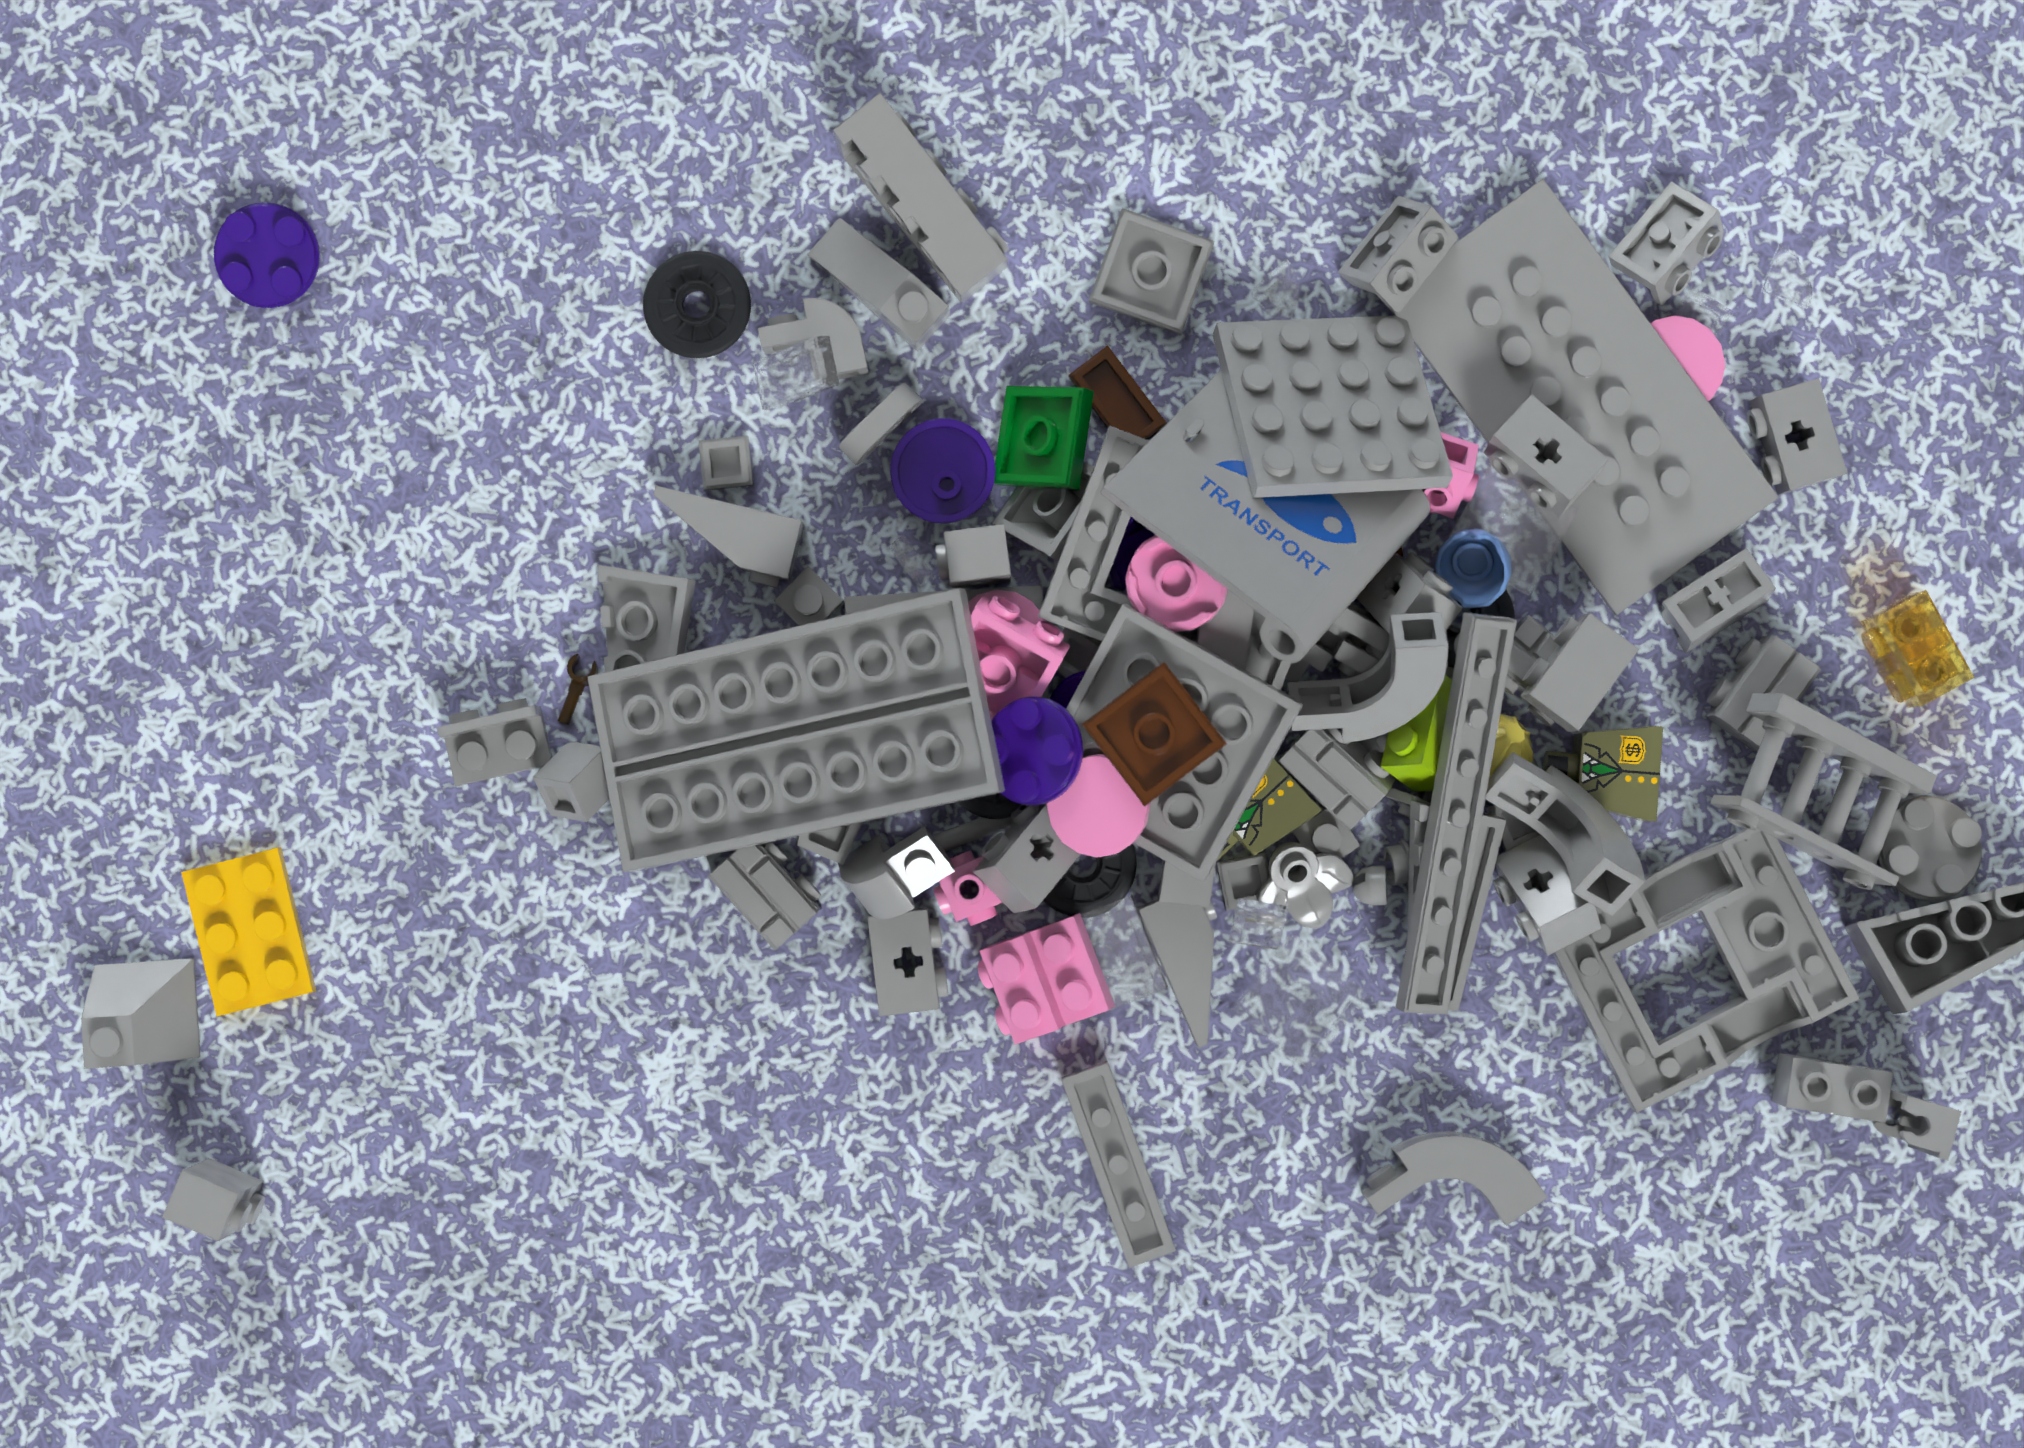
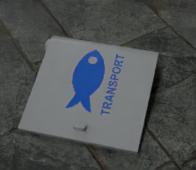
(1281, 555)

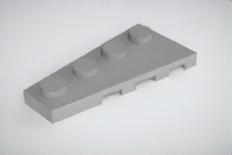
(643, 615)
(1485, 859)

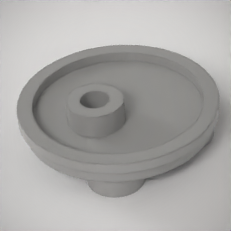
(1931, 849)

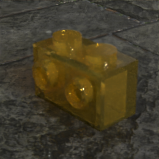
(1915, 650)

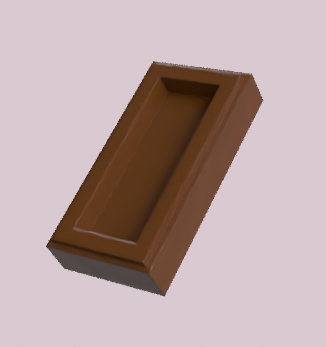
(1117, 396)

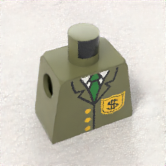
(1616, 769)
(1272, 812)

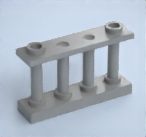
(1859, 760)

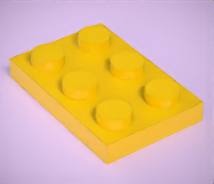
(248, 931)

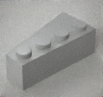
(920, 198)
(1940, 944)

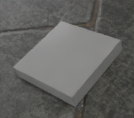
(1151, 271)

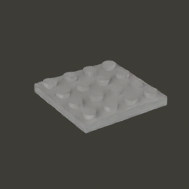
(1331, 406)
(1200, 811)

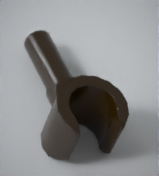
(575, 689)

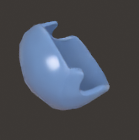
(1474, 566)

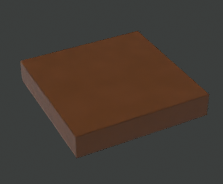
(1154, 734)

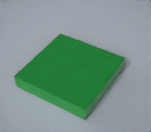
(1043, 437)

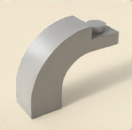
(1386, 693)
(1588, 839)
(1460, 1156)

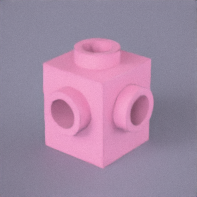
(1462, 486)
(951, 899)

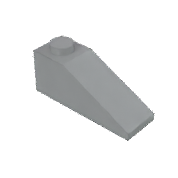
(880, 284)
(748, 537)
(1185, 950)

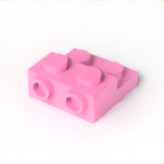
(1014, 653)
(1045, 979)

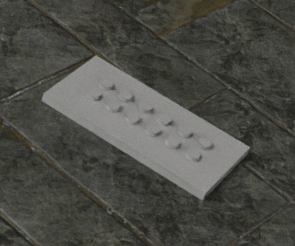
(1541, 314)
(796, 731)

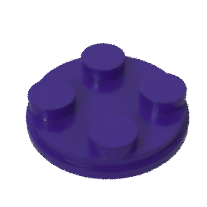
(266, 255)
(942, 470)
(1037, 749)

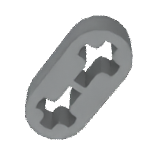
(880, 423)

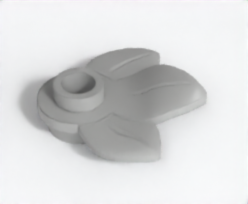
(1309, 887)

